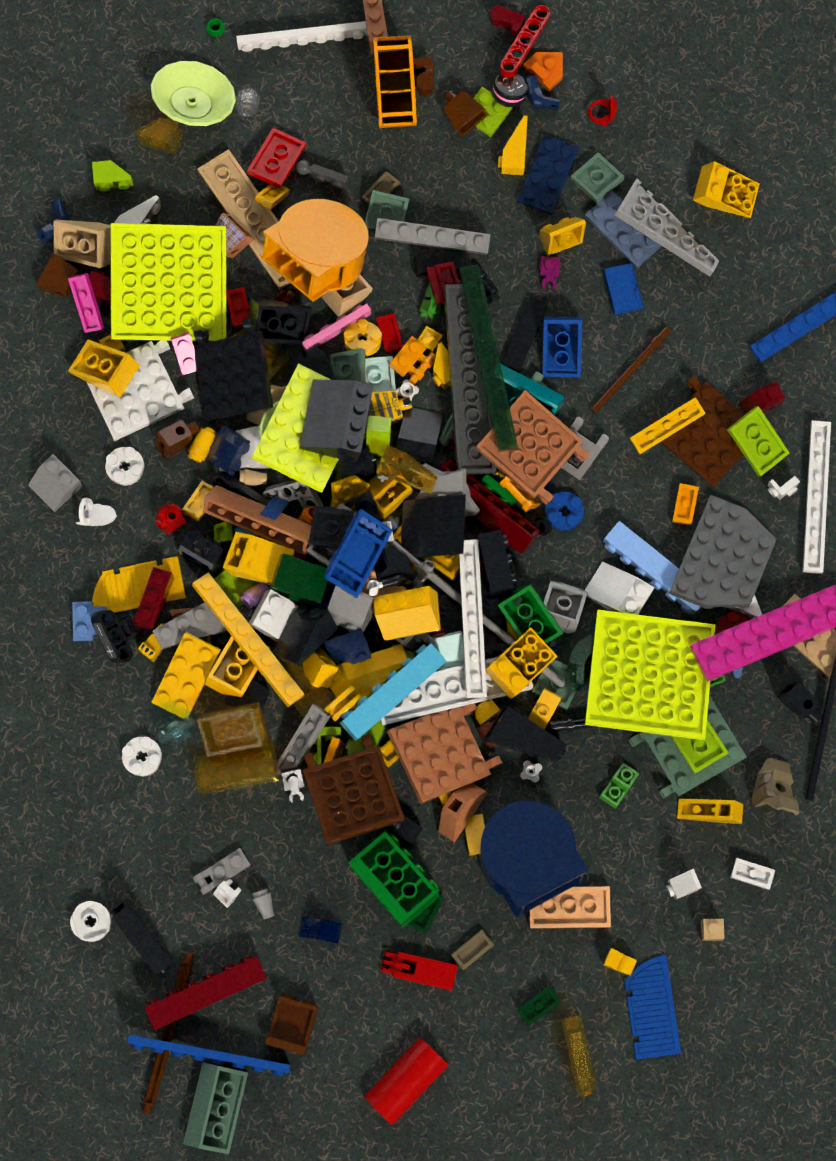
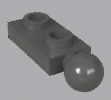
(323, 174)

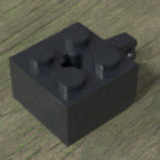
(202, 552)

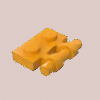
(407, 356)

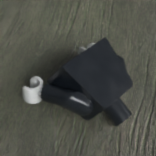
(391, 569)

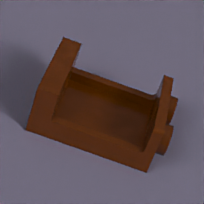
(292, 1024)

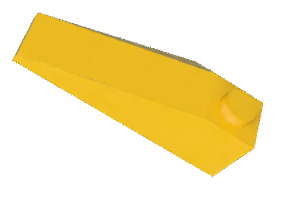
(368, 673)

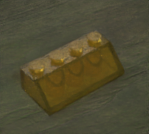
(236, 769)

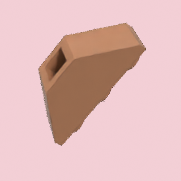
(459, 810)

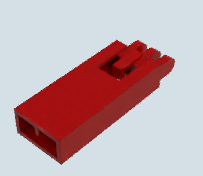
(426, 972)

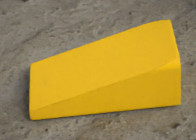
(474, 831)

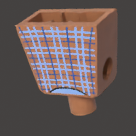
(236, 236)

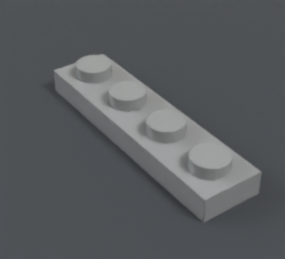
(303, 738)

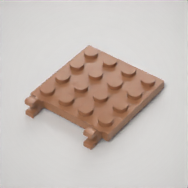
(541, 450)
(440, 753)

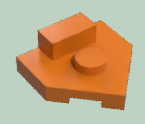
(547, 67)

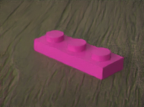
(86, 303)

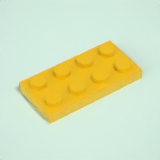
(186, 675)

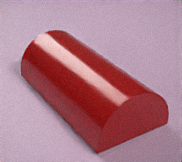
(406, 1081)

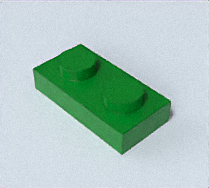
(498, 490)

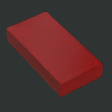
(390, 333)

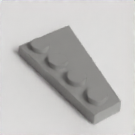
(198, 622)

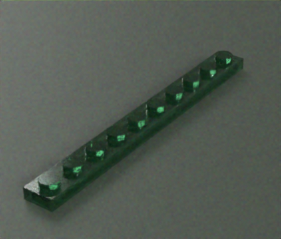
(488, 358)

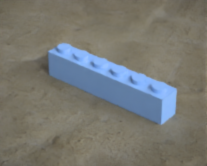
(646, 561)

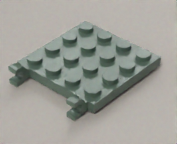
(675, 766)

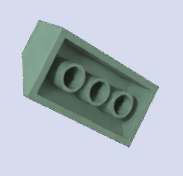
(215, 1108)

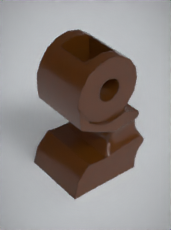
(425, 80)

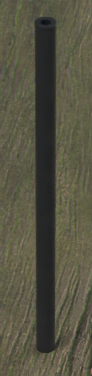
(822, 734)

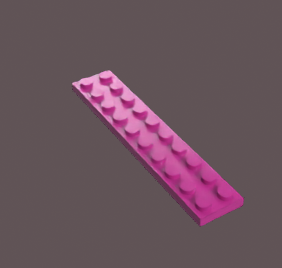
(766, 634)

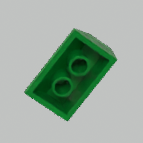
(526, 610)

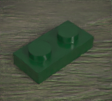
(424, 920)
(538, 1006)

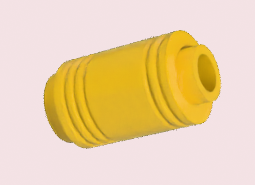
(202, 444)

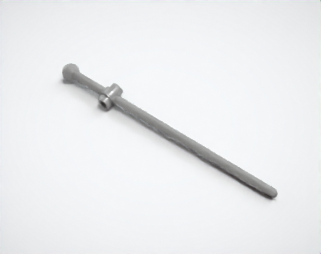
(425, 571)

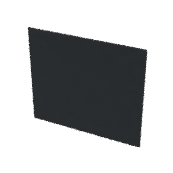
(434, 526)

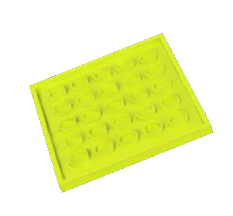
(167, 281)
(648, 675)

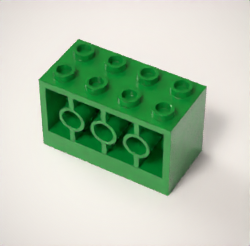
(381, 881)

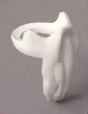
(95, 513)

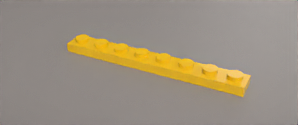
(248, 639)

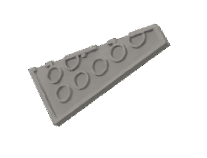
(664, 228)

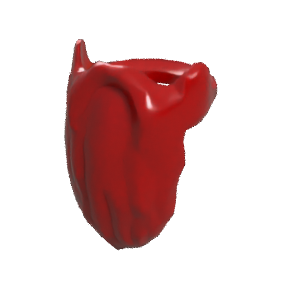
(612, 107)

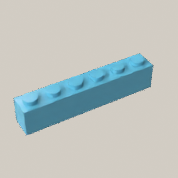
(392, 692)

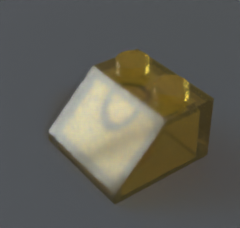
(161, 135)

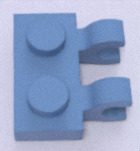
(82, 626)

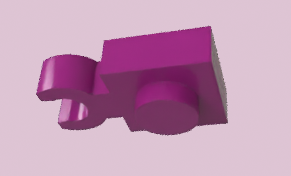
(549, 268)

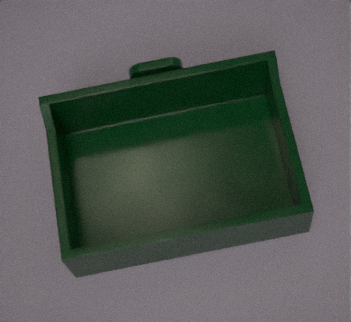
(299, 579)

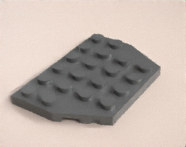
(724, 557)

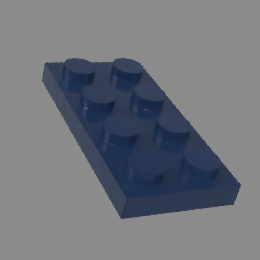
(548, 174)

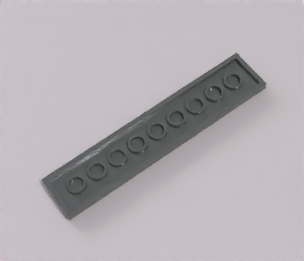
(468, 393)

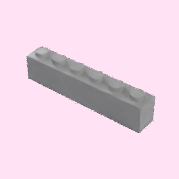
(432, 236)

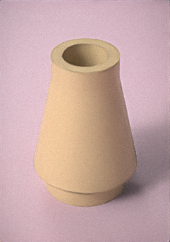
(252, 478)

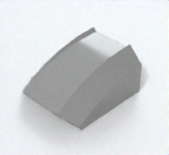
(565, 604)

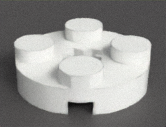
(127, 455)
(136, 766)
(86, 932)

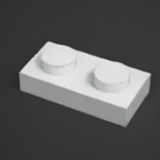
(752, 873)

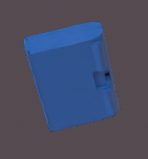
(623, 289)

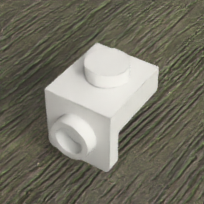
(788, 488)

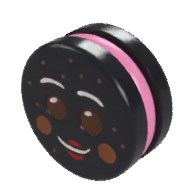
(509, 91)

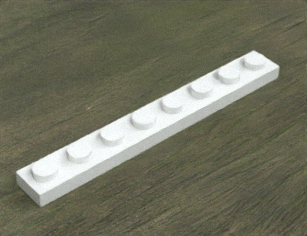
(302, 36)
(816, 497)
(472, 620)

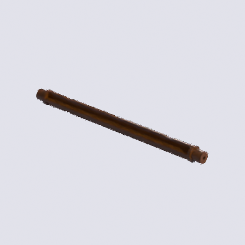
(167, 1035)

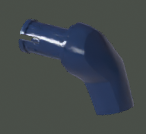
(536, 97)
(47, 232)

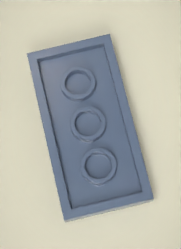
(624, 237)

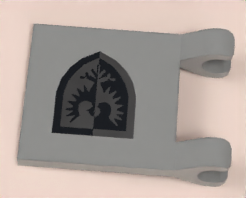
(575, 466)

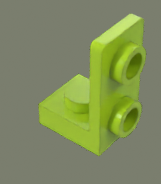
(327, 733)

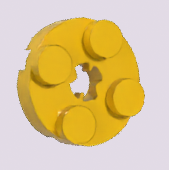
(366, 329)

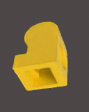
(619, 962)

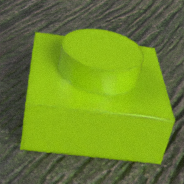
(223, 532)

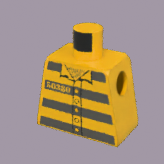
(387, 405)

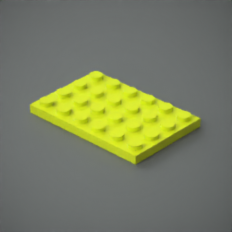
(283, 434)

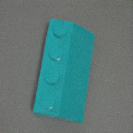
(517, 383)

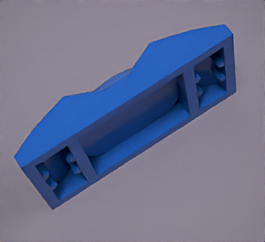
(357, 553)

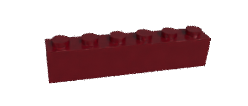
(497, 514)
(204, 993)

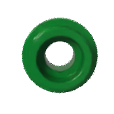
(215, 22)

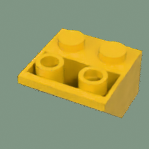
(389, 494)

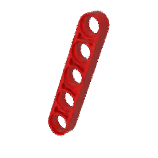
(522, 48)

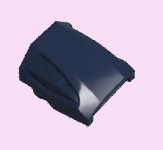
(228, 450)

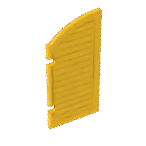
(126, 589)

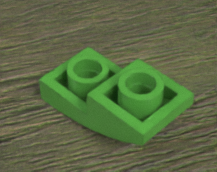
(619, 785)

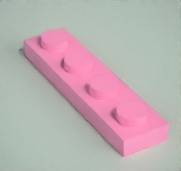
(330, 331)

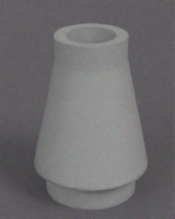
(264, 903)

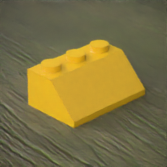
(407, 612)
(231, 671)

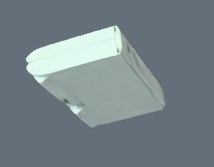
(451, 648)

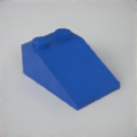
(562, 346)

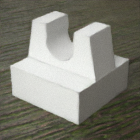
(225, 893)

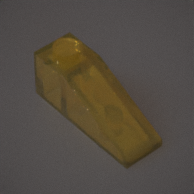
(405, 469)

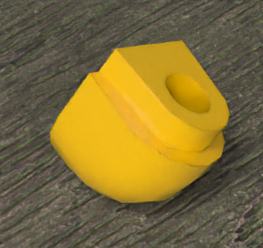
(486, 712)

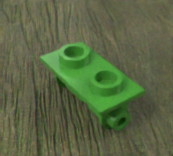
(429, 307)

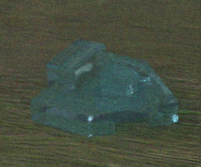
(177, 731)

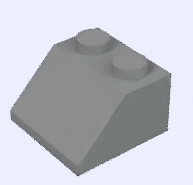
(54, 483)
(350, 611)

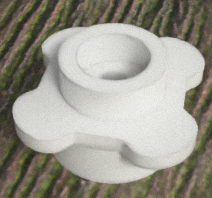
(407, 385)
(531, 776)

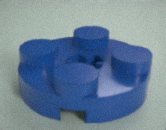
(573, 504)

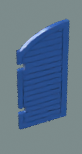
(652, 1010)

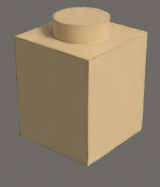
(712, 929)

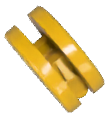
(342, 704)

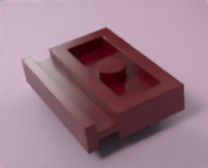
(440, 276)

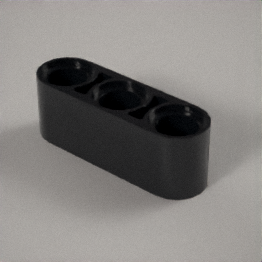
(422, 261)

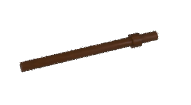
(654, 343)

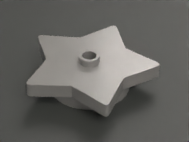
(449, 485)

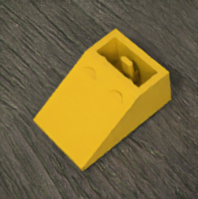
(725, 190)
(254, 558)
(520, 663)

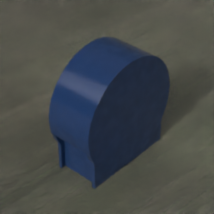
(529, 855)

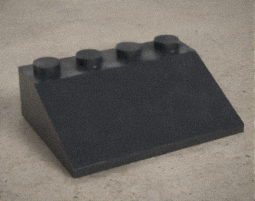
(336, 418)

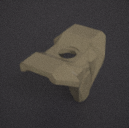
(765, 789)

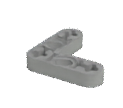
(302, 494)

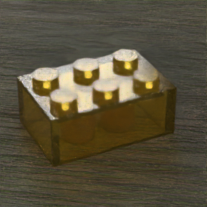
(233, 729)

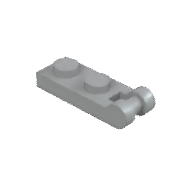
(222, 871)

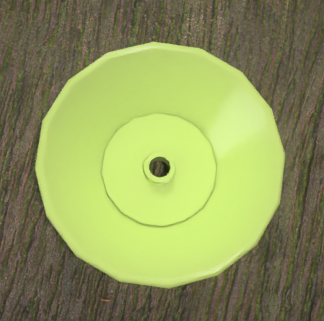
(193, 93)

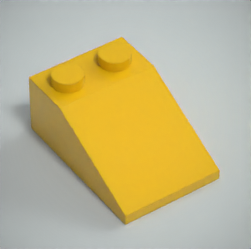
(562, 235)
(104, 367)

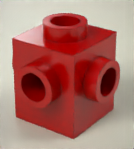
(170, 524)

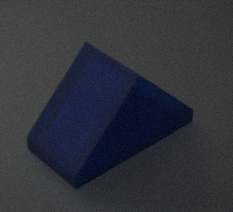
(320, 929)

